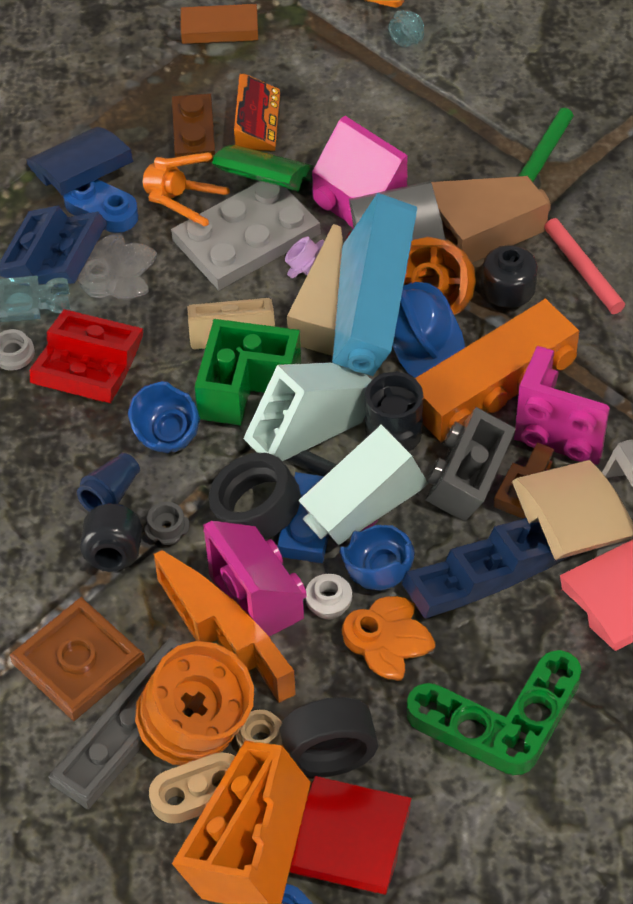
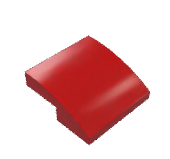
(86, 356)
(350, 835)

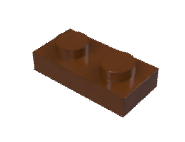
(193, 125)

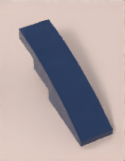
(481, 568)

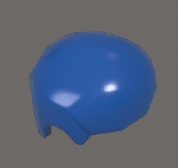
(163, 417)
(378, 557)

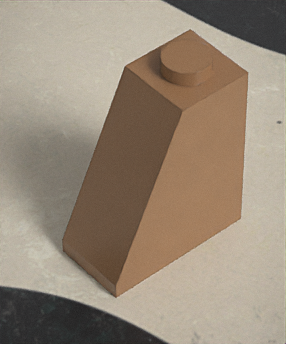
(490, 212)

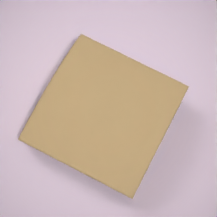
(574, 508)

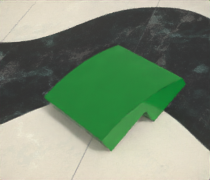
(263, 166)

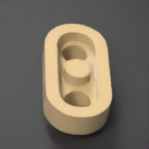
(191, 782)

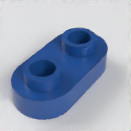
(102, 198)

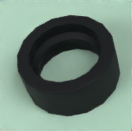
(244, 474)
(330, 736)

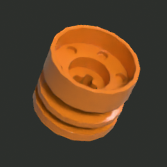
(209, 683)

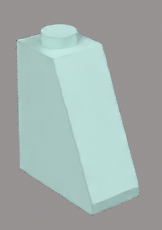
(306, 407)
(362, 487)

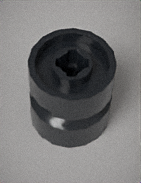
(397, 405)

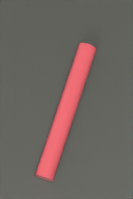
(584, 266)

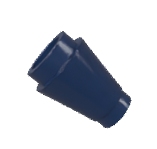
(108, 482)

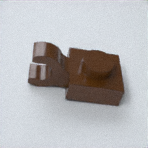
(506, 497)

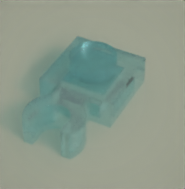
(24, 297)

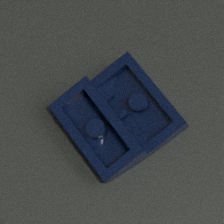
(80, 160)
(52, 245)

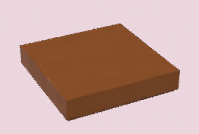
(77, 658)

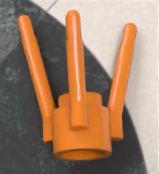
(165, 181)

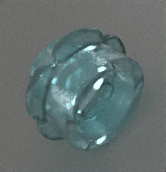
(406, 28)

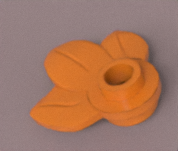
(392, 636)

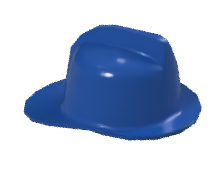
(425, 329)

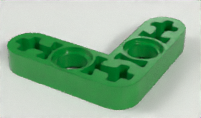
(499, 730)

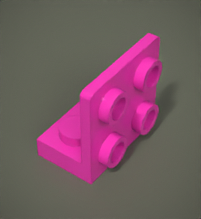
(558, 418)

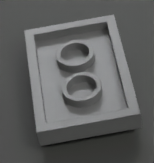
(245, 232)

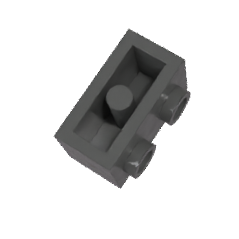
(470, 464)

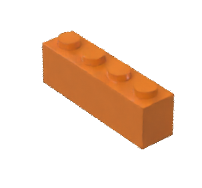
(493, 367)

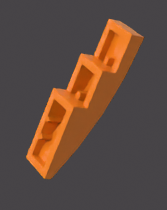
(216, 616)

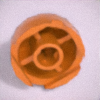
(444, 267)

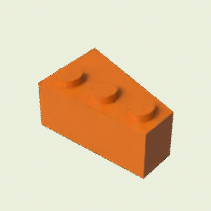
(247, 829)

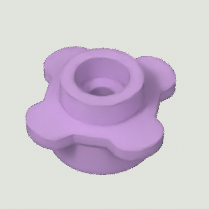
(302, 256)

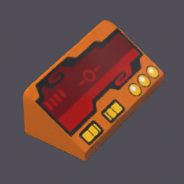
(256, 114)

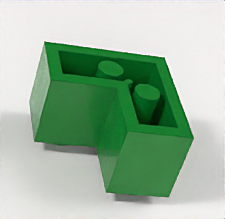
(238, 361)

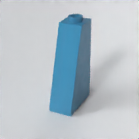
(372, 284)

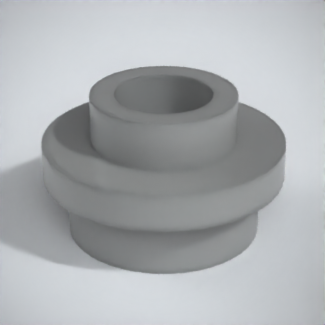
(21, 346)

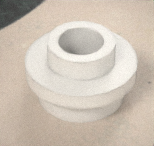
(328, 606)

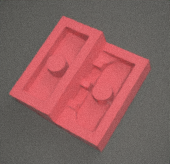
(606, 593)

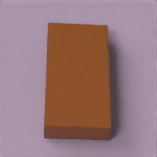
(219, 23)

